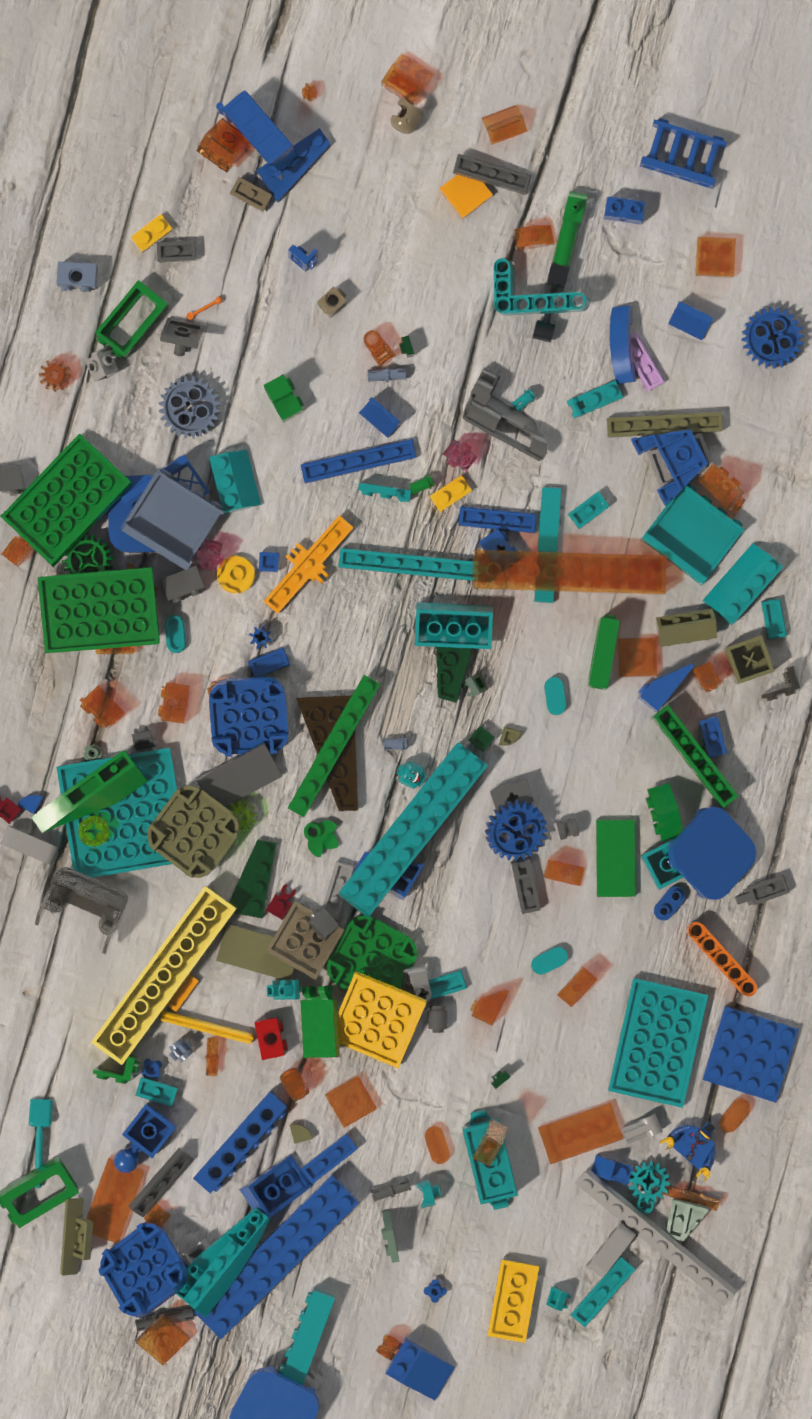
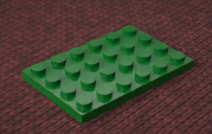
(66, 500)
(98, 610)

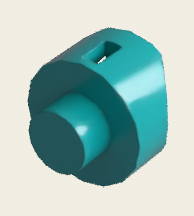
(429, 1193)

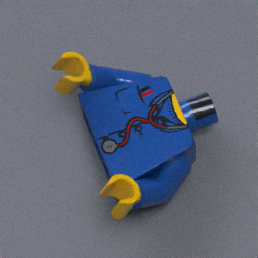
(694, 1146)

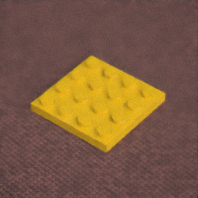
(378, 1019)

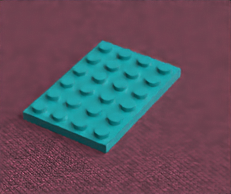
(657, 1042)

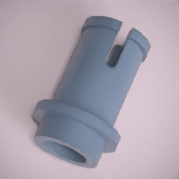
(395, 744)

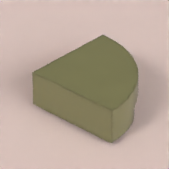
(509, 736)
(300, 1133)

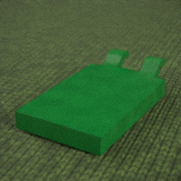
(319, 1023)

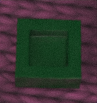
(406, 347)
(481, 738)
(499, 1078)

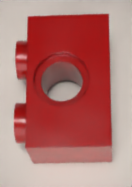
(267, 1049)

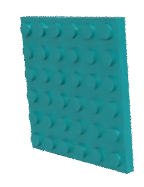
(127, 820)

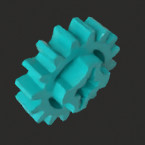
(649, 1190)

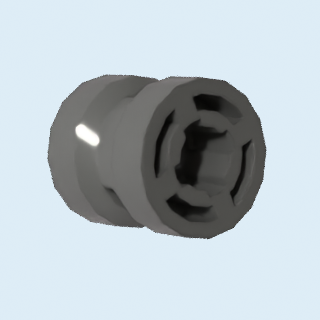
(571, 826)

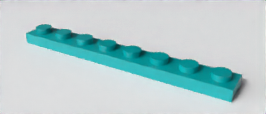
(405, 564)

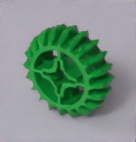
(97, 545)

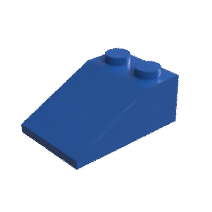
(659, 690)
(276, 1187)
(419, 1369)

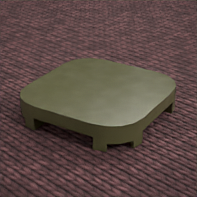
(193, 831)

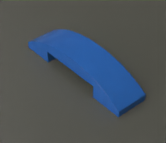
(620, 344)

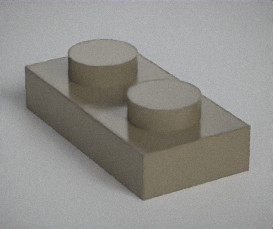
(251, 194)

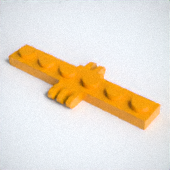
(308, 564)

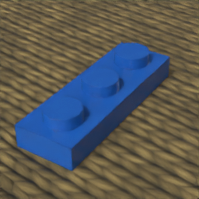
(329, 1158)

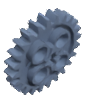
(183, 390)

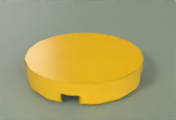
(236, 574)

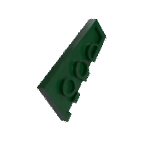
(253, 884)

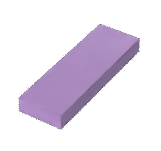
(644, 365)

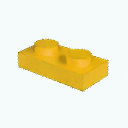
(151, 233)
(450, 493)

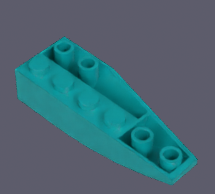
(222, 1262)

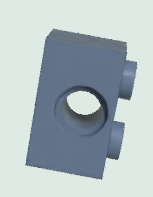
(68, 269)

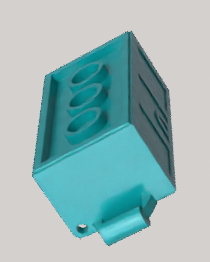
(492, 1181)

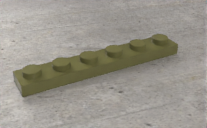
(664, 424)

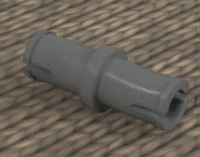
(391, 1189)

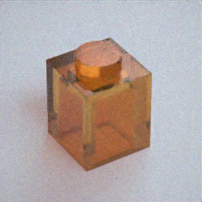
(16, 551)

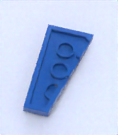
(308, 152)

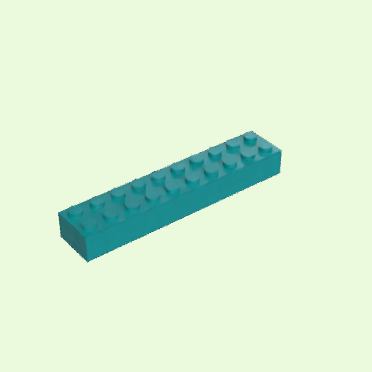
(412, 830)

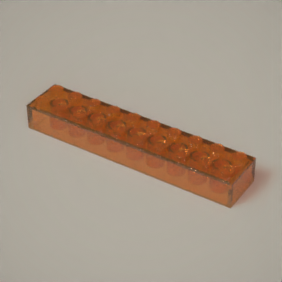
(569, 572)

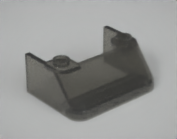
(87, 894)

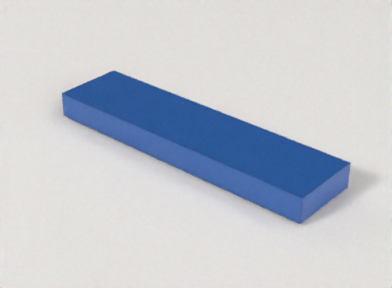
(497, 520)

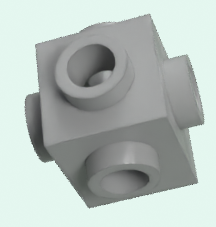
(101, 365)

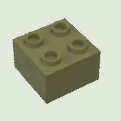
(749, 659)

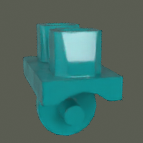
(284, 990)

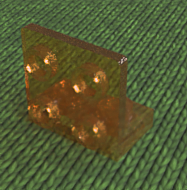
(102, 707)

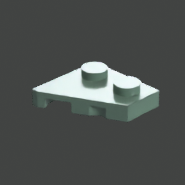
(684, 1218)
(388, 1234)

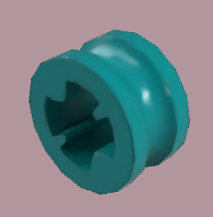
(647, 1210)

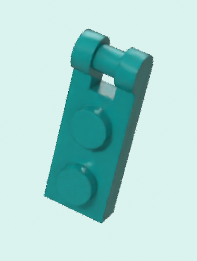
(595, 399)

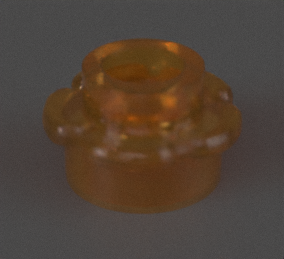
(309, 92)

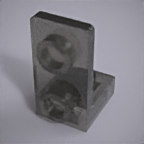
(789, 677)

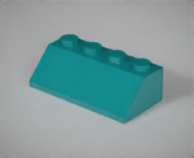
(742, 584)
(454, 625)

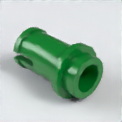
(421, 484)

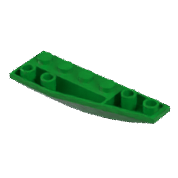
(93, 793)

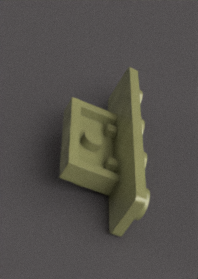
(76, 1237)

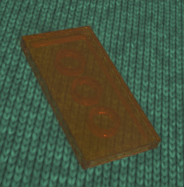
(580, 1133)
(112, 1201)

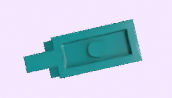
(386, 492)

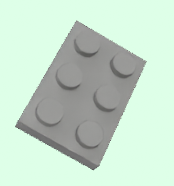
(660, 469)

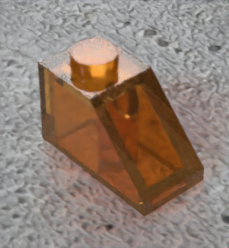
(533, 237)
(563, 872)
(577, 986)
(488, 1006)
(490, 1142)

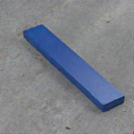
(358, 461)

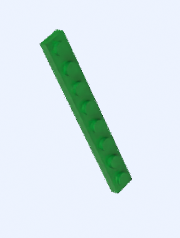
(334, 746)

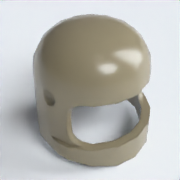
(408, 118)

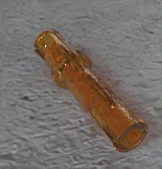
(689, 1196)

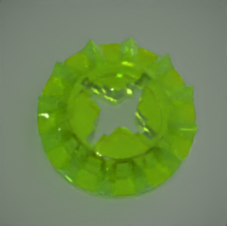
(87, 837)

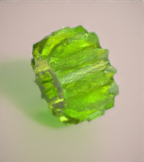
(238, 810)

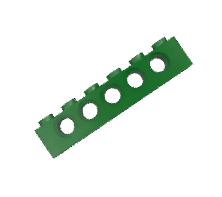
(694, 756)

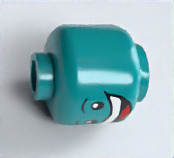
(411, 774)

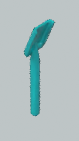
(40, 1116)

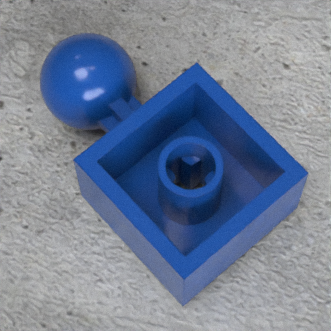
(127, 1159)

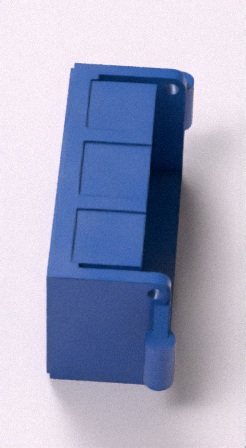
(260, 132)

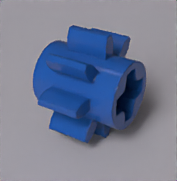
(265, 634)

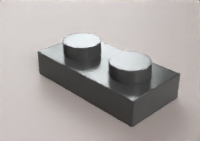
(176, 251)

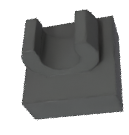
(143, 739)

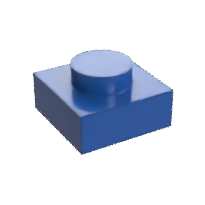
(268, 562)

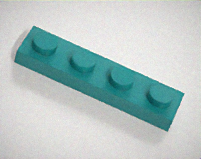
(602, 1292)

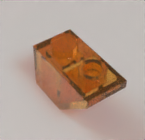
(706, 677)

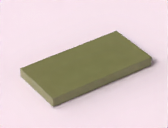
(248, 951)

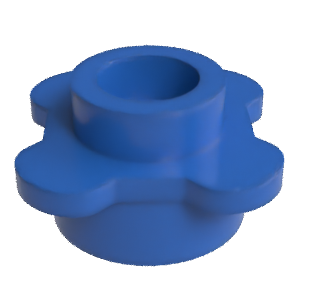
(155, 1064)
(440, 1291)

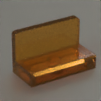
(504, 124)

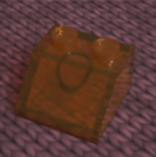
(223, 145)

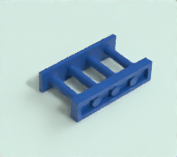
(669, 166)

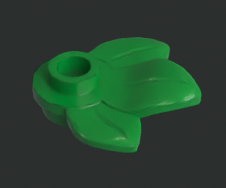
(323, 838)

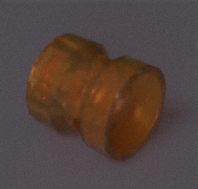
(386, 1350)

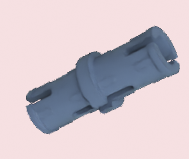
(387, 374)

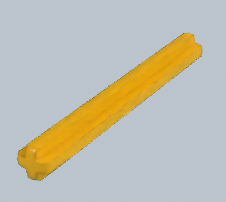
(207, 1027)

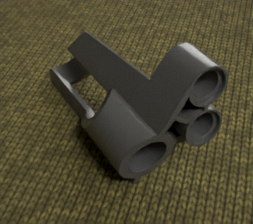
(486, 410)

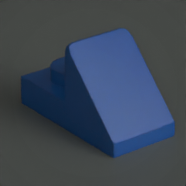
(612, 1170)

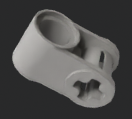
(417, 981)

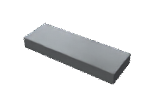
(333, 902)

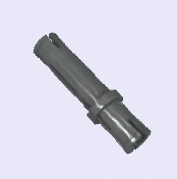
(175, 1317)

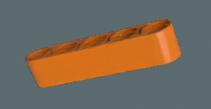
(728, 965)

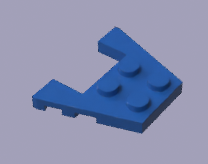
(680, 455)

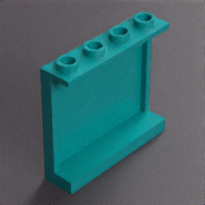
(693, 534)

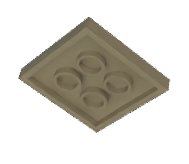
(300, 945)

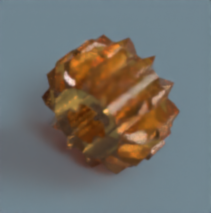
(61, 376)
(294, 1084)

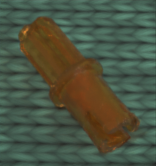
(212, 1057)

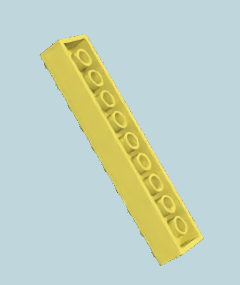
(164, 975)

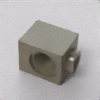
(329, 309)

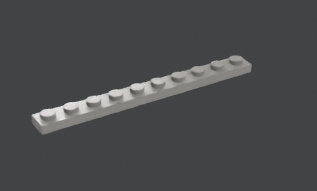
(655, 1236)

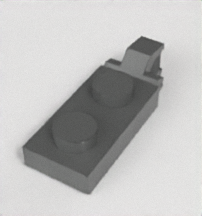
(764, 891)

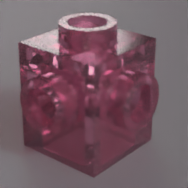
(459, 455)
(210, 559)

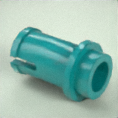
(524, 400)

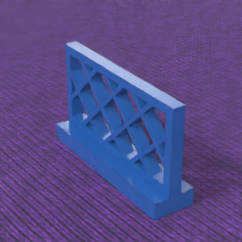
(173, 468)

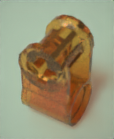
(378, 349)

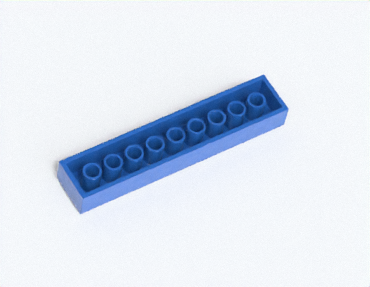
(281, 1253)

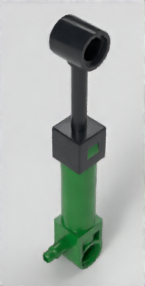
(562, 257)

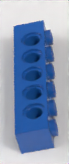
(205, 1177)

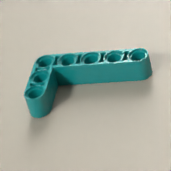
(532, 300)

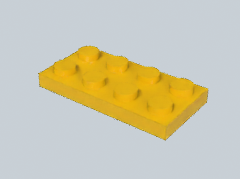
(513, 1300)

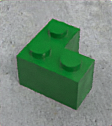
(282, 397)
(664, 812)

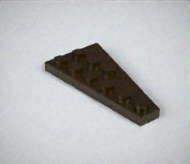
(320, 718)

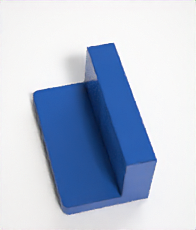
(690, 320)
(379, 417)

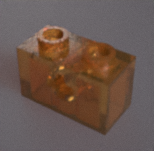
(721, 486)
(181, 694)

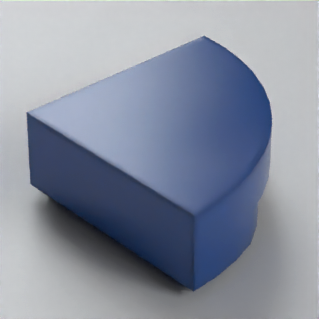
(30, 803)

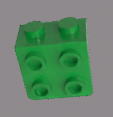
(132, 1067)

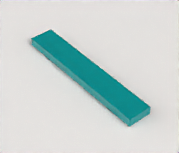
(548, 531)

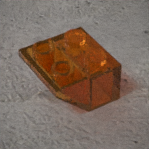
(406, 79)

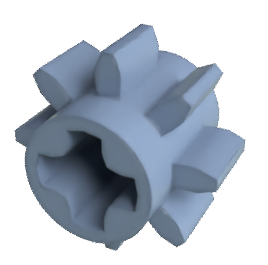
(180, 1050)

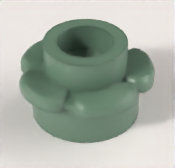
(97, 753)

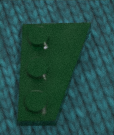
(451, 670)

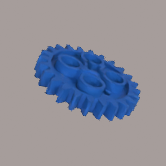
(755, 342)
(507, 844)

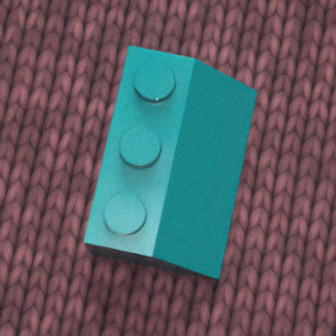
(235, 481)

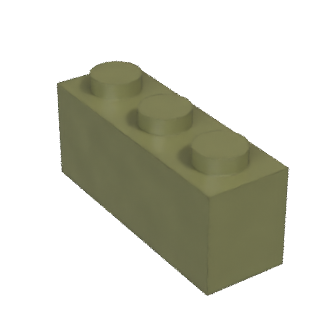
(686, 627)

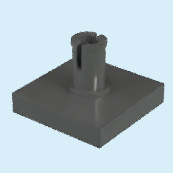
(182, 334)

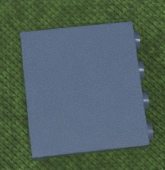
(171, 518)

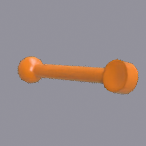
(190, 315)

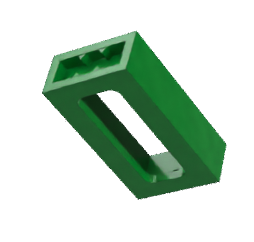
(121, 310)
(603, 652)
(29, 1181)

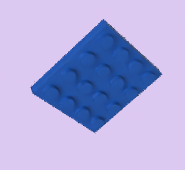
(750, 1054)

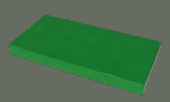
(615, 858)

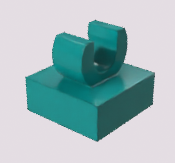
(557, 1299)

